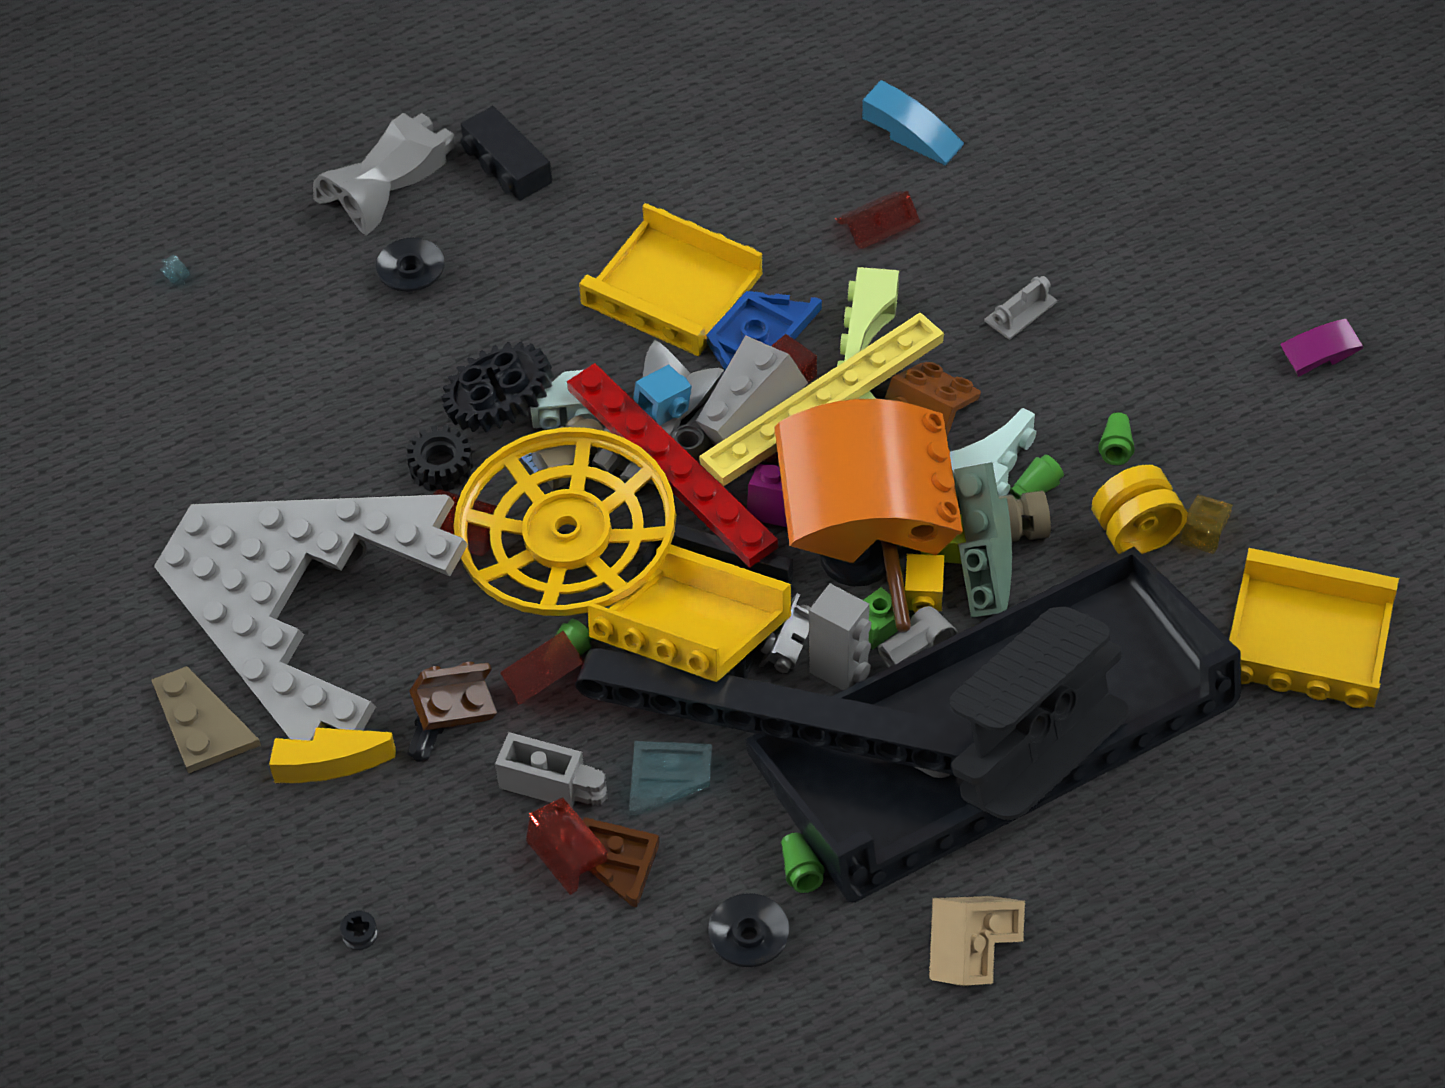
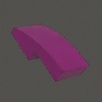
(1321, 344)

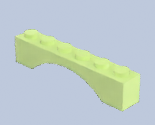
(873, 306)

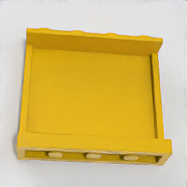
(673, 280)
(695, 614)
(1312, 627)

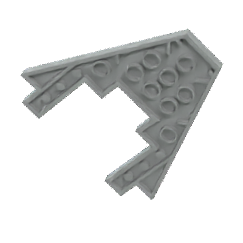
(243, 562)

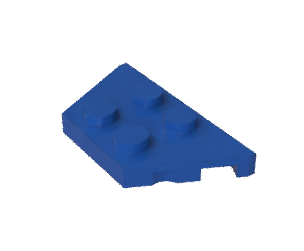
(762, 319)

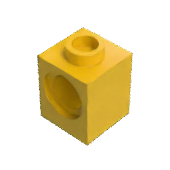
(924, 581)

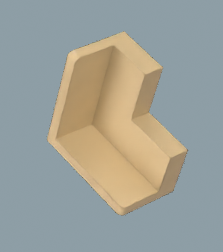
(966, 934)

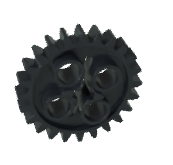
(473, 398)

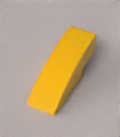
(329, 755)

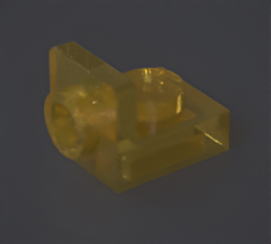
(1205, 523)

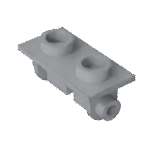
(1022, 308)
(779, 646)

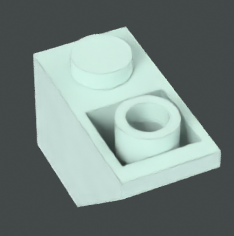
(558, 405)

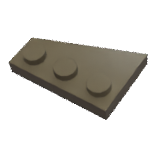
(200, 721)

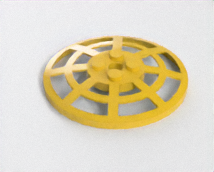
(560, 508)

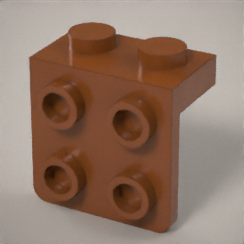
(932, 389)

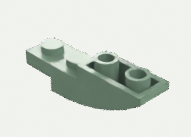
(988, 544)

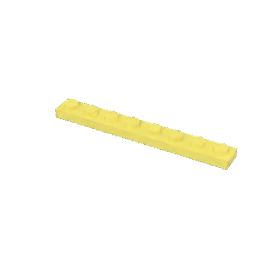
(845, 382)

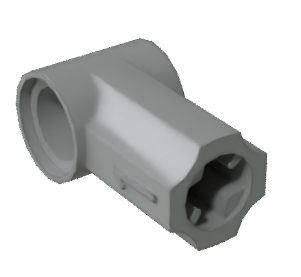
(926, 630)

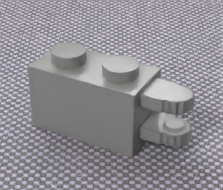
(548, 772)

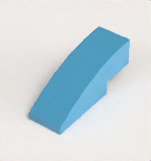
(910, 123)

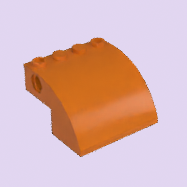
(865, 476)

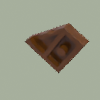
(628, 858)

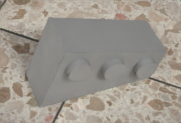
(749, 387)

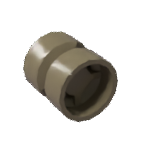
(1037, 516)

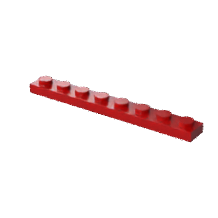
(687, 478)

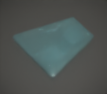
(667, 773)

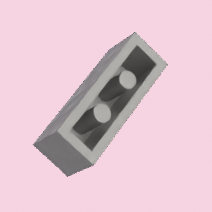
(839, 638)

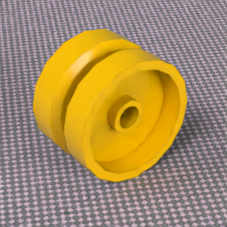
(1139, 509)

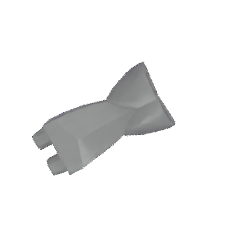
(399, 159)
(703, 385)

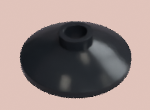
(409, 254)
(748, 914)

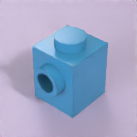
(663, 394)

